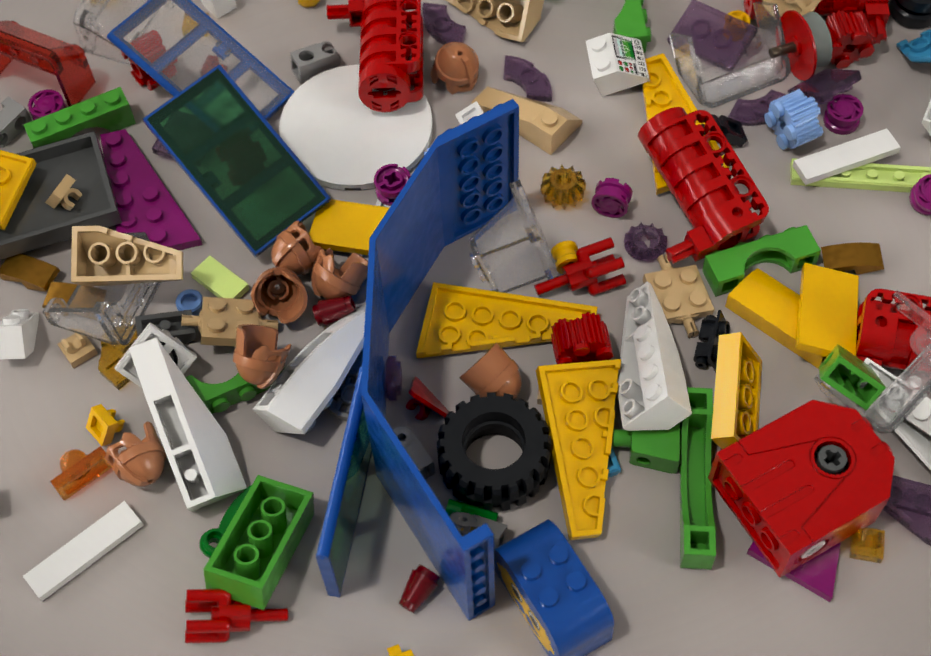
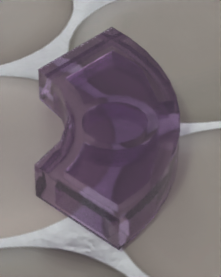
(440, 25)
(528, 78)
(752, 111)

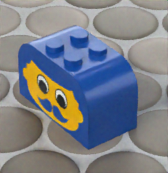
(554, 592)

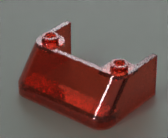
(47, 54)

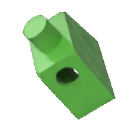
(846, 373)
(651, 448)

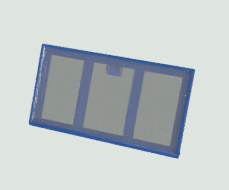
(182, 43)

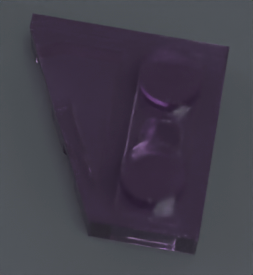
(911, 506)

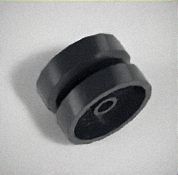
(911, 12)

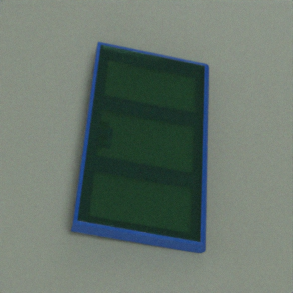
(236, 159)
(345, 497)

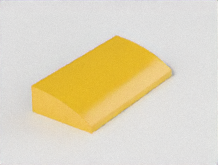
(770, 309)
(735, 390)

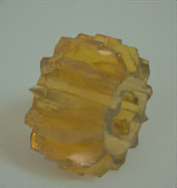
(563, 186)

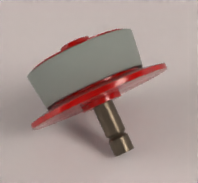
(806, 43)

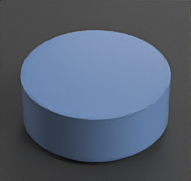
(189, 300)

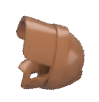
(456, 66)
(295, 249)
(335, 282)
(285, 301)
(257, 354)
(494, 373)
(141, 461)

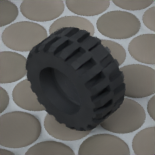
(488, 417)

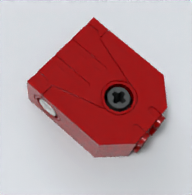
(805, 481)

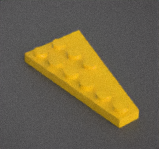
(476, 319)

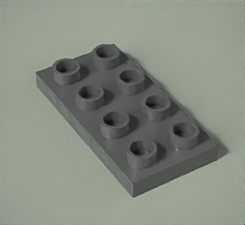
(37, 223)

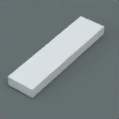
(846, 156)
(83, 551)

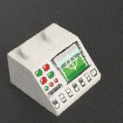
(616, 63)

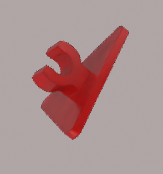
(425, 399)

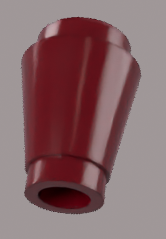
(332, 310)
(418, 588)

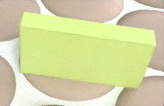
(219, 279)

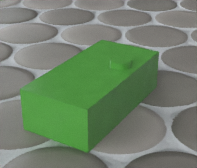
(260, 541)

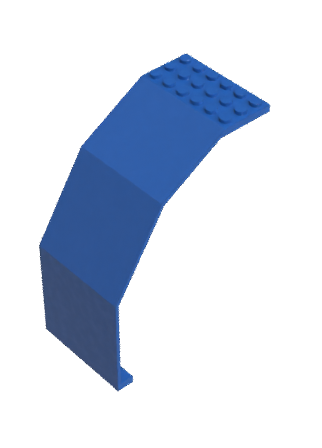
(446, 198)

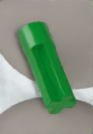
(456, 506)

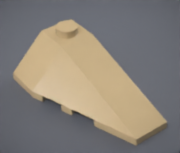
(505, 17)
(539, 122)
(116, 258)

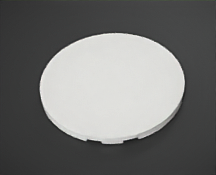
(345, 139)

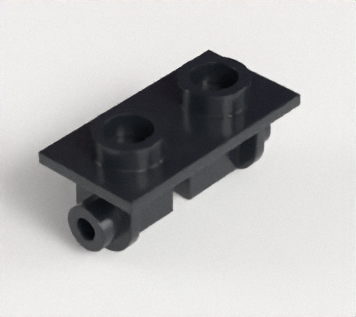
(710, 330)

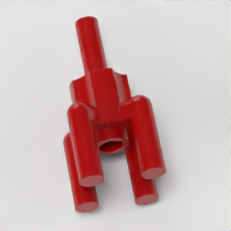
(585, 271)
(226, 616)

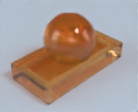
(79, 470)

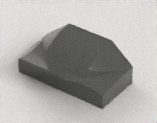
(168, 321)

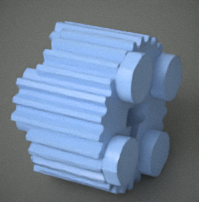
(794, 119)

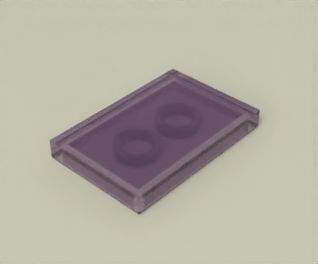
(715, 34)

